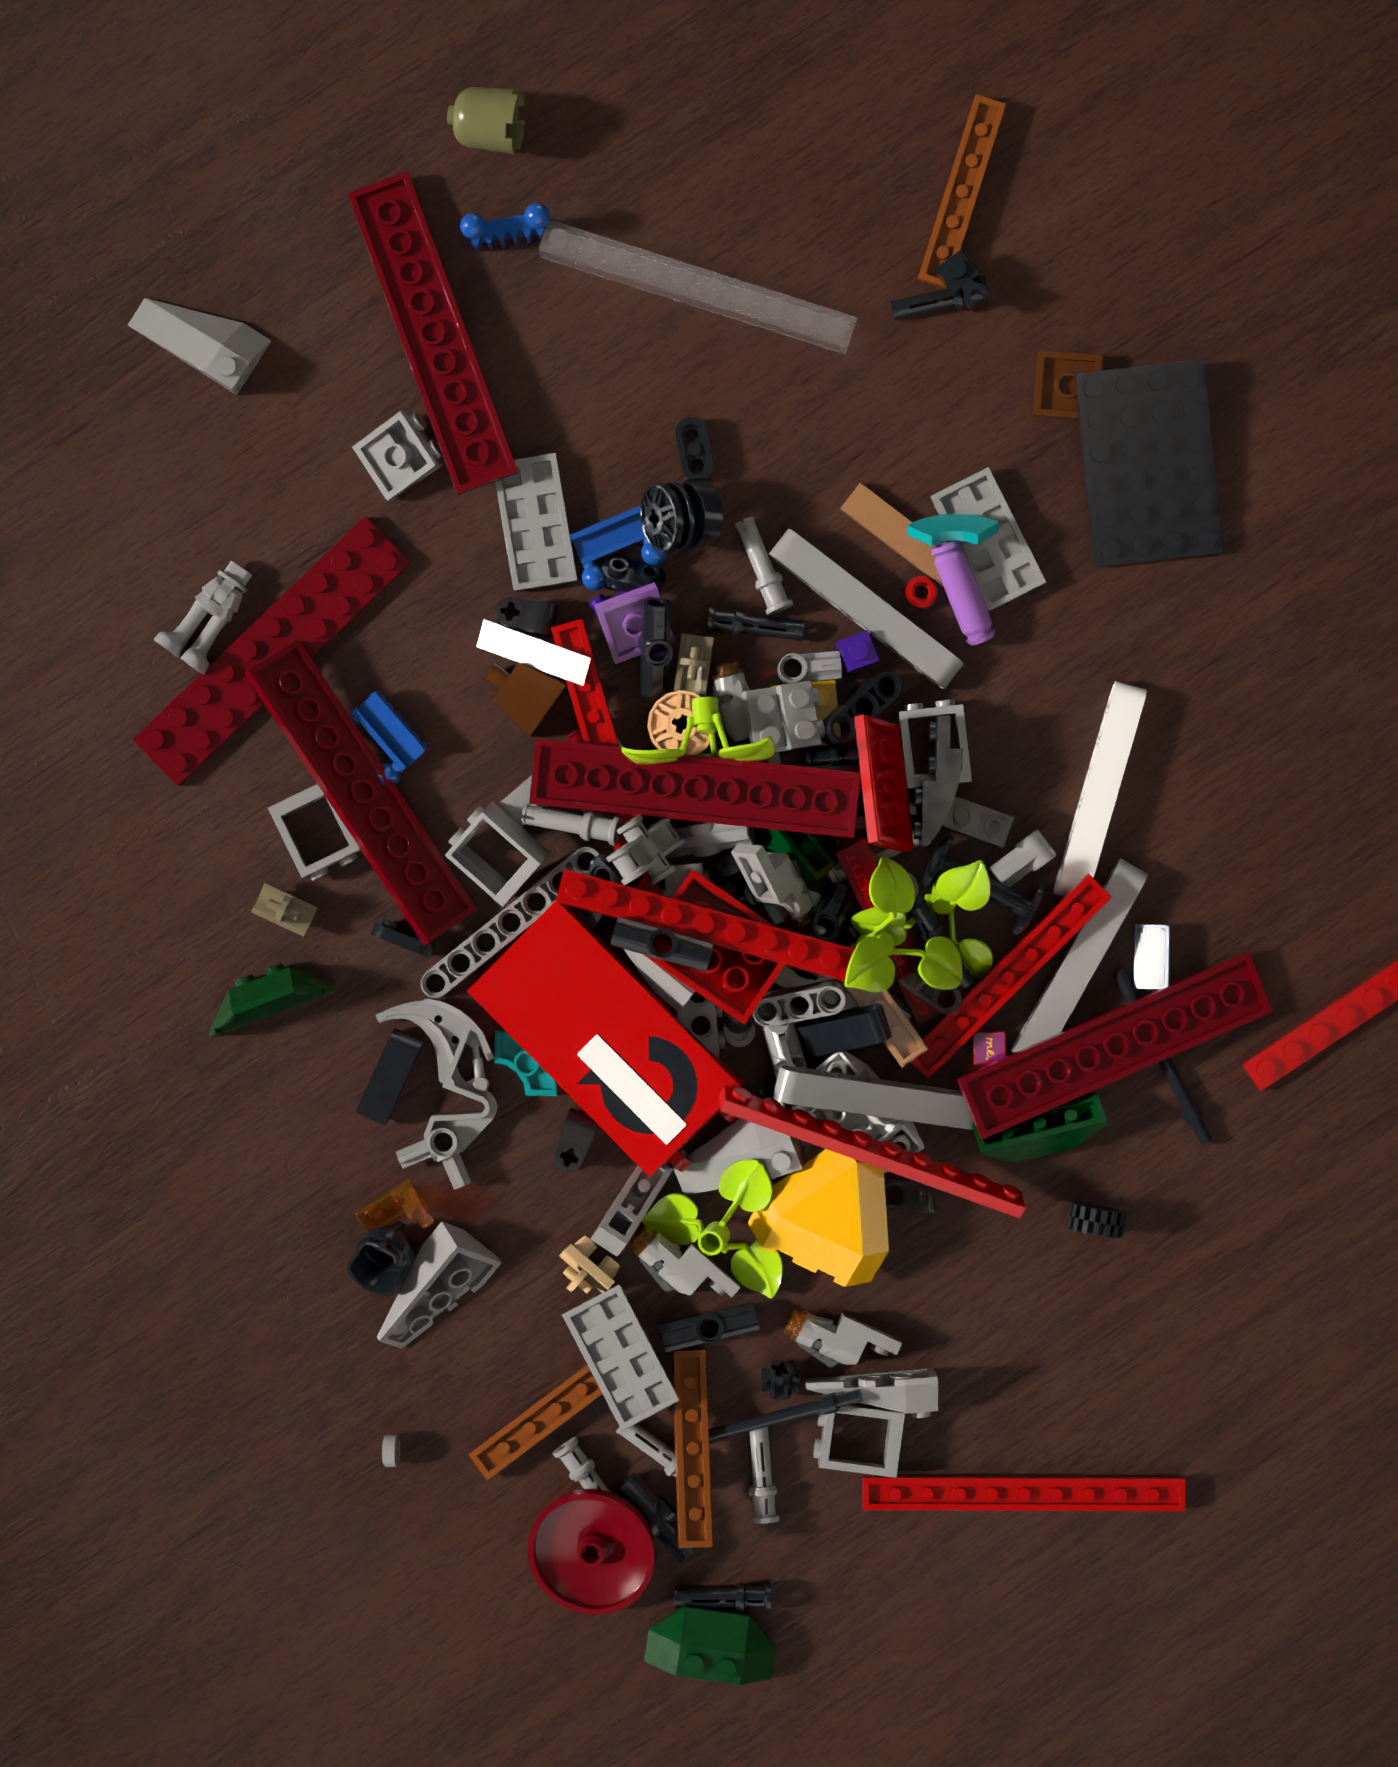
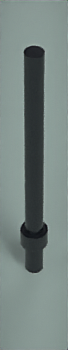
(1191, 1113)
(828, 1404)

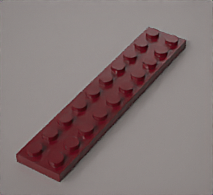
(432, 333)
(309, 611)
(348, 778)
(696, 789)
(1114, 1045)

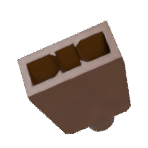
(525, 694)

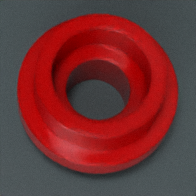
(928, 584)

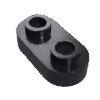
(695, 449)
(630, 574)
(390, 932)

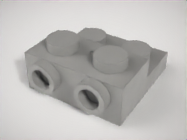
(399, 453)
(785, 715)

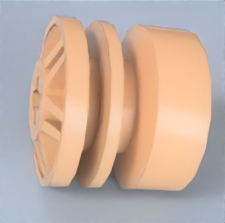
(663, 732)

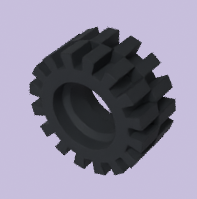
(1096, 1219)

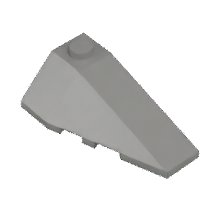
(209, 343)
(736, 1142)
(442, 1272)
(900, 1391)

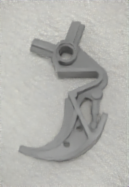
(460, 1126)

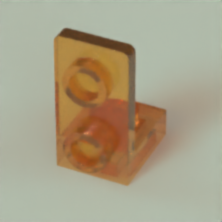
(399, 1200)

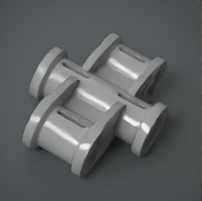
(645, 850)

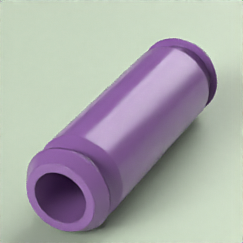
(963, 592)

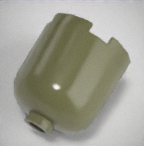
(488, 119)

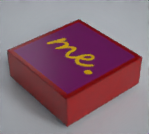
(988, 1047)

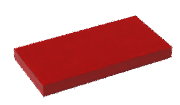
(884, 783)

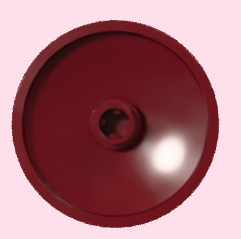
(592, 1551)

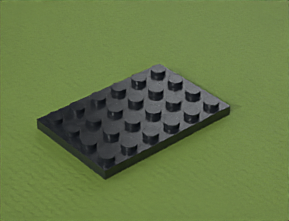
(1148, 463)

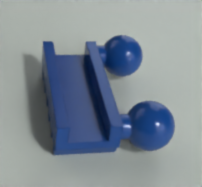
(532, 222)
(608, 538)
(390, 733)

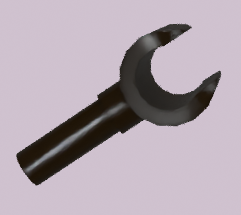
(850, 934)

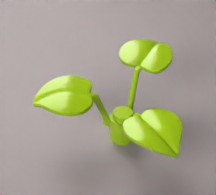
(706, 720)
(963, 886)
(870, 966)
(750, 1188)

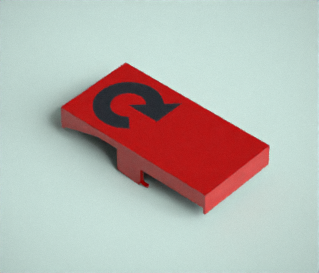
(569, 985)

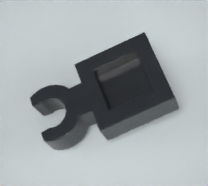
(960, 276)

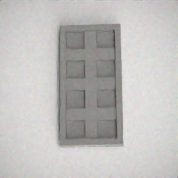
(536, 525)
(1003, 561)
(621, 1357)

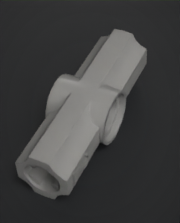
(710, 838)

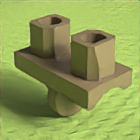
(693, 663)
(284, 909)

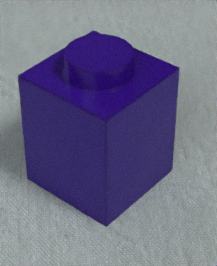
(857, 652)

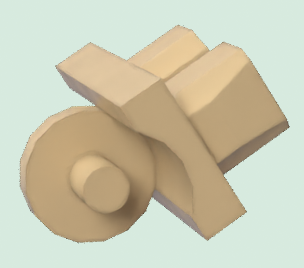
(577, 1257)

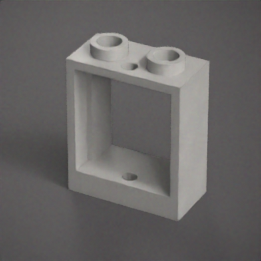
(916, 711)
(318, 868)
(481, 871)
(892, 1443)

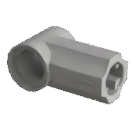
(813, 667)
(1028, 855)

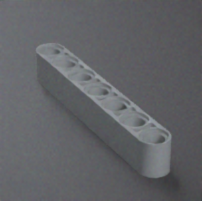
(866, 609)
(496, 929)
(1082, 957)
(872, 1097)

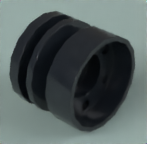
(681, 514)

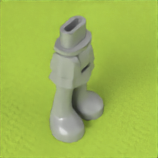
(218, 598)

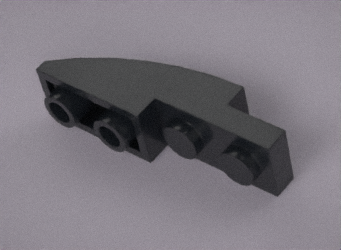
(938, 795)

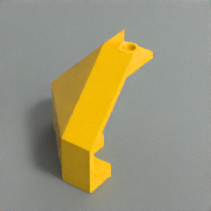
(828, 1218)

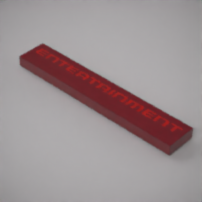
(858, 867)

